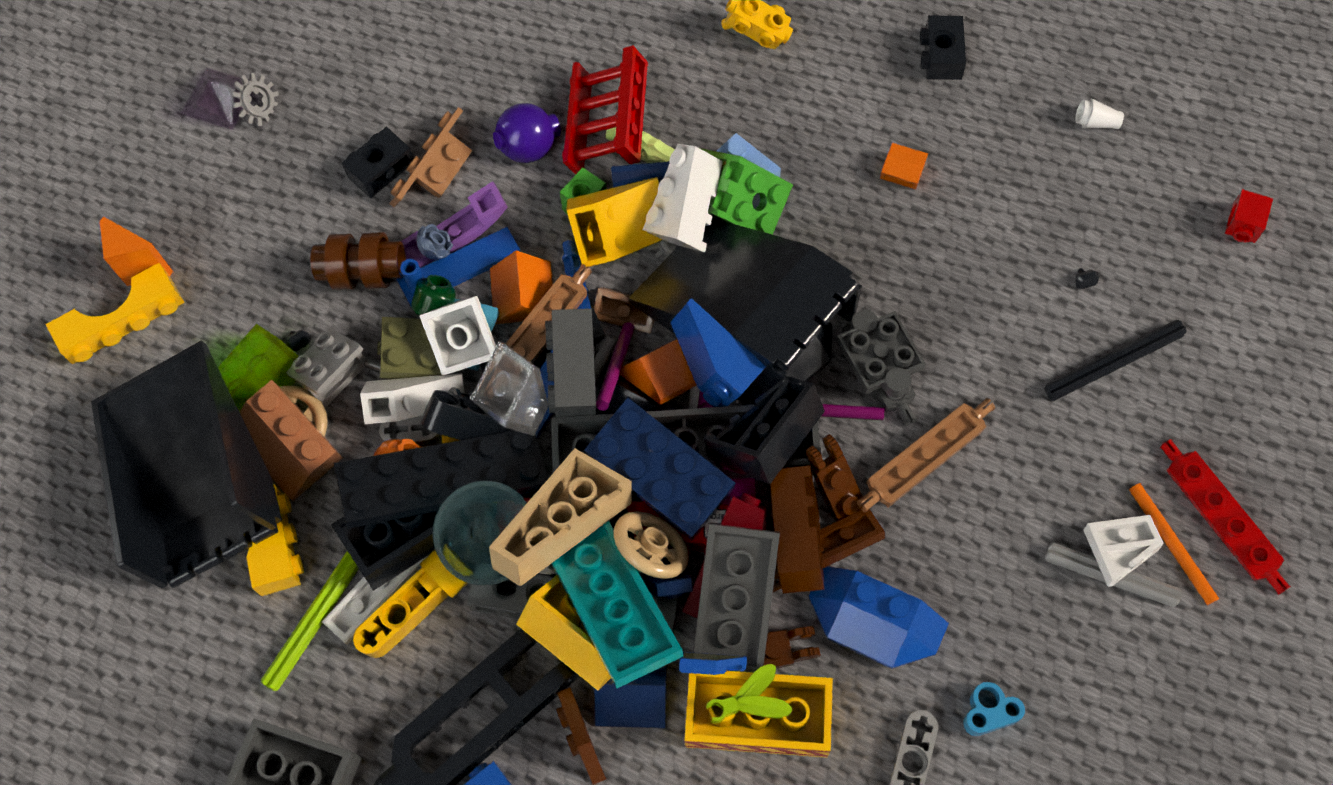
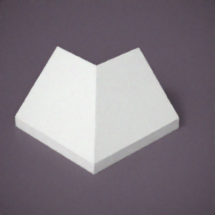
(459, 335)

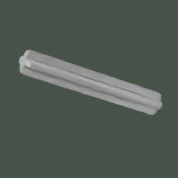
(1132, 582)

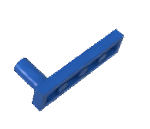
(461, 264)

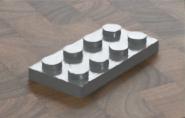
(737, 592)

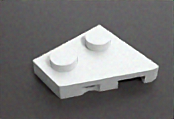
(1122, 545)

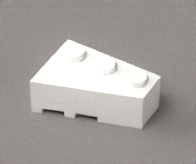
(684, 198)

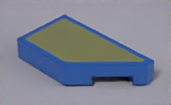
(711, 663)

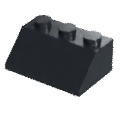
(387, 547)

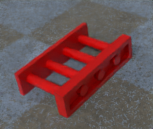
(627, 118)

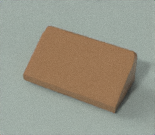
(615, 308)

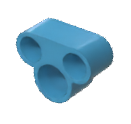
(993, 718)

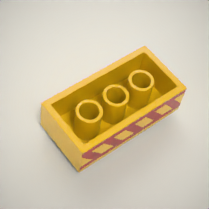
(800, 733)

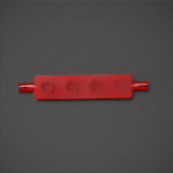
(1225, 516)

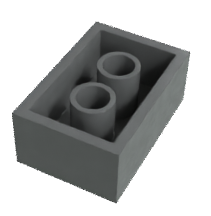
(571, 363)
(288, 758)

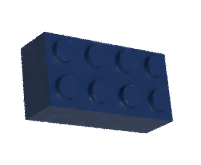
(662, 468)

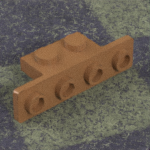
(438, 164)

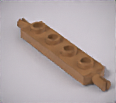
(565, 293)
(925, 455)

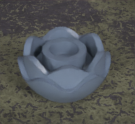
(433, 242)

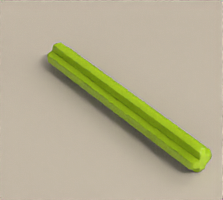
(310, 623)

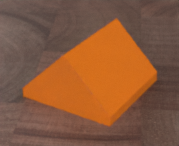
(128, 252)
(519, 285)
(660, 373)

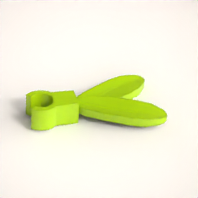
(749, 699)

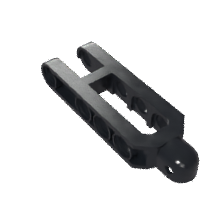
(466, 759)

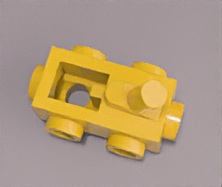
(758, 21)

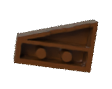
(797, 519)

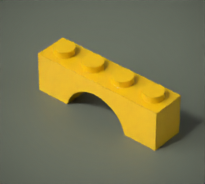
(150, 297)

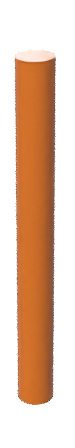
(1174, 545)

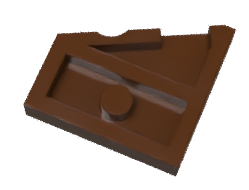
(579, 740)

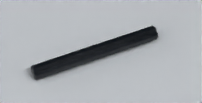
(1115, 360)

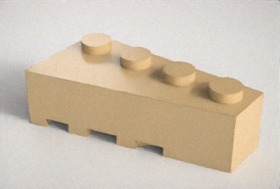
(559, 516)

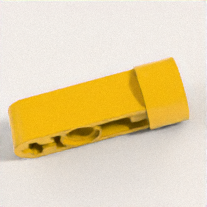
(435, 580)

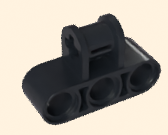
(458, 416)

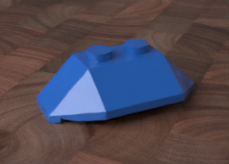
(876, 618)

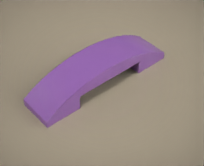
(466, 224)

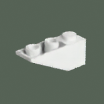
(403, 397)

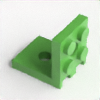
(736, 189)

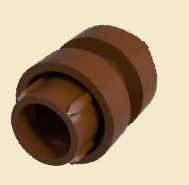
(345, 261)

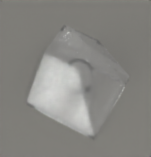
(512, 391)

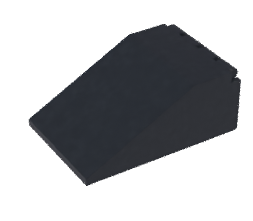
(757, 288)
(181, 471)

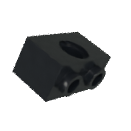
(944, 47)
(392, 159)

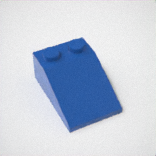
(714, 356)

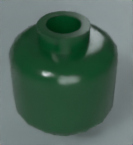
(432, 294)

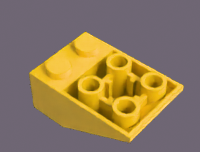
(612, 221)

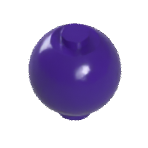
(526, 132)

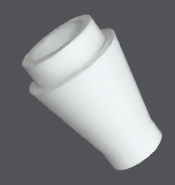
(1098, 115)

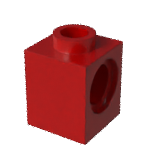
(1248, 216)

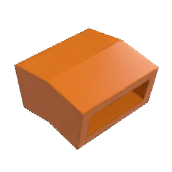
(904, 166)

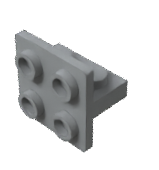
(328, 366)

